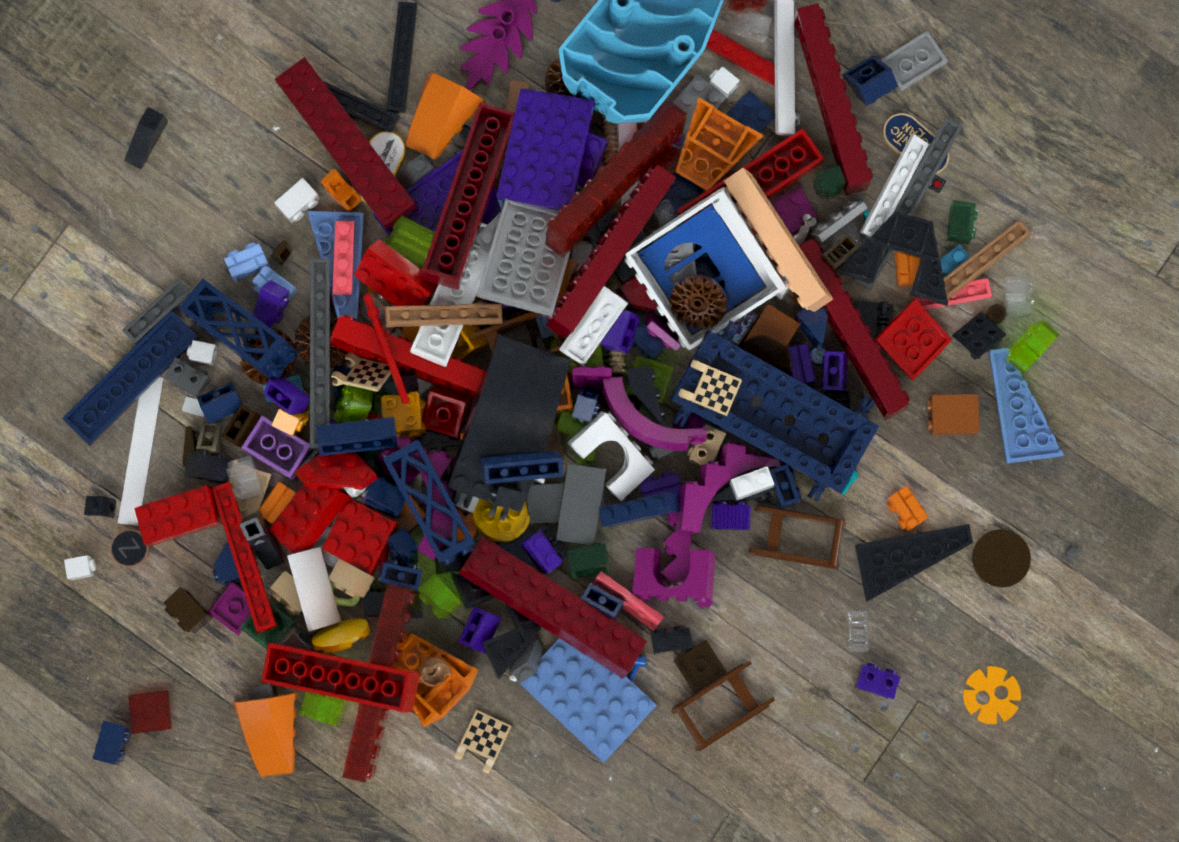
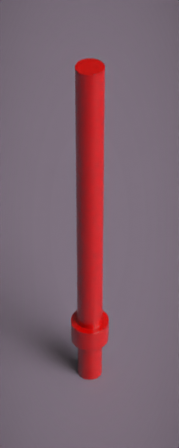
(373, 314)

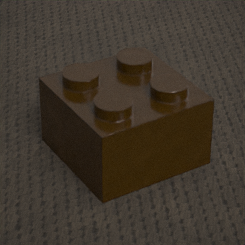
(187, 610)

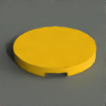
(496, 529)
(340, 635)

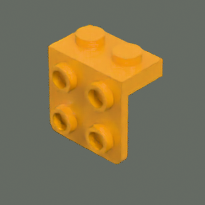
(406, 416)

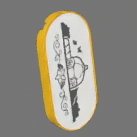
(390, 149)

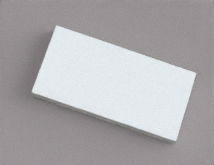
(593, 326)
(314, 588)

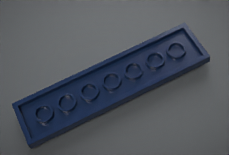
(747, 111)
(130, 378)

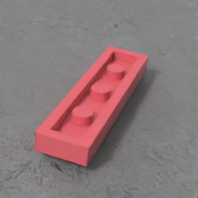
(343, 257)
(973, 291)
(632, 604)

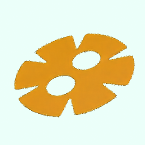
(989, 711)

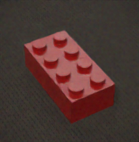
(394, 277)
(178, 516)
(308, 516)

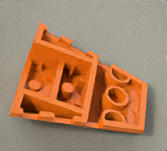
(440, 115)
(713, 145)
(435, 701)
(269, 732)

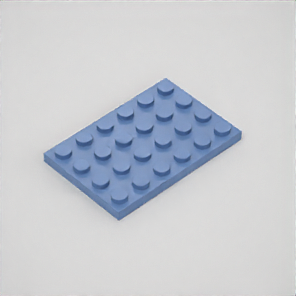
(588, 698)

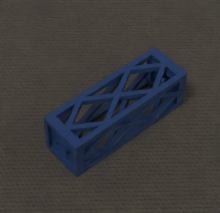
(201, 302)
(404, 455)

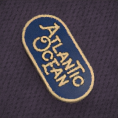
(900, 128)

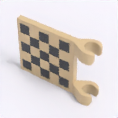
(364, 374)
(714, 390)
(485, 737)

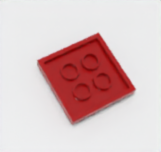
(913, 339)
(360, 536)

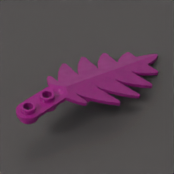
(500, 32)

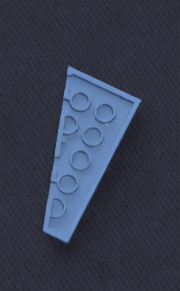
(324, 231)
(1020, 418)

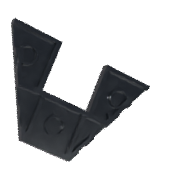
(907, 236)
(504, 648)

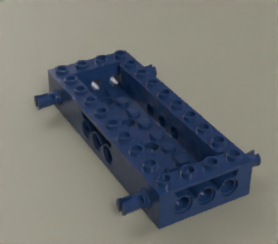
(781, 395)

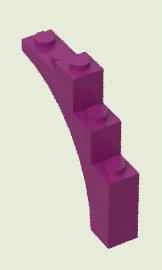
(713, 475)
(440, 523)
(678, 570)

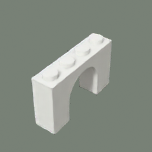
(635, 466)

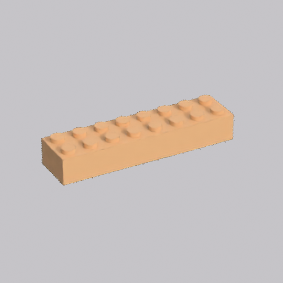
(778, 240)

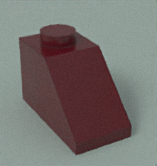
(636, 296)

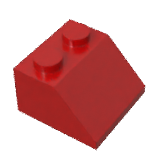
(446, 411)

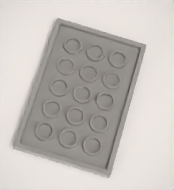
(520, 264)

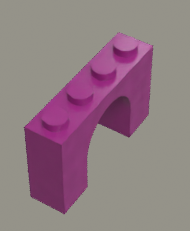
(696, 586)

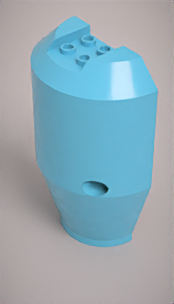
(635, 53)

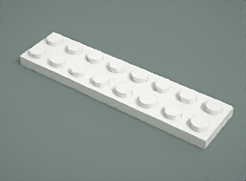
(438, 342)

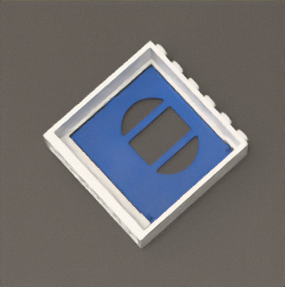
(717, 241)

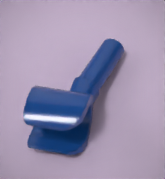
(641, 661)

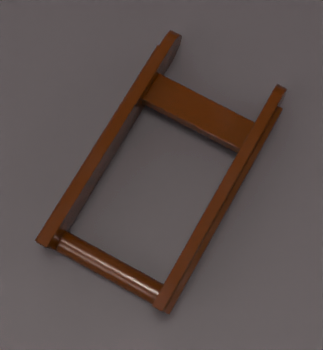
(491, 332)
(775, 531)
(743, 694)

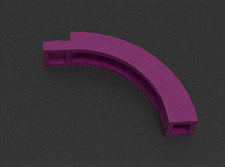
(641, 427)

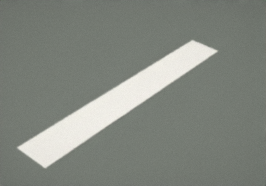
(140, 453)

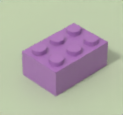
(277, 448)

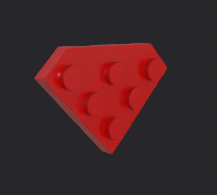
(337, 472)

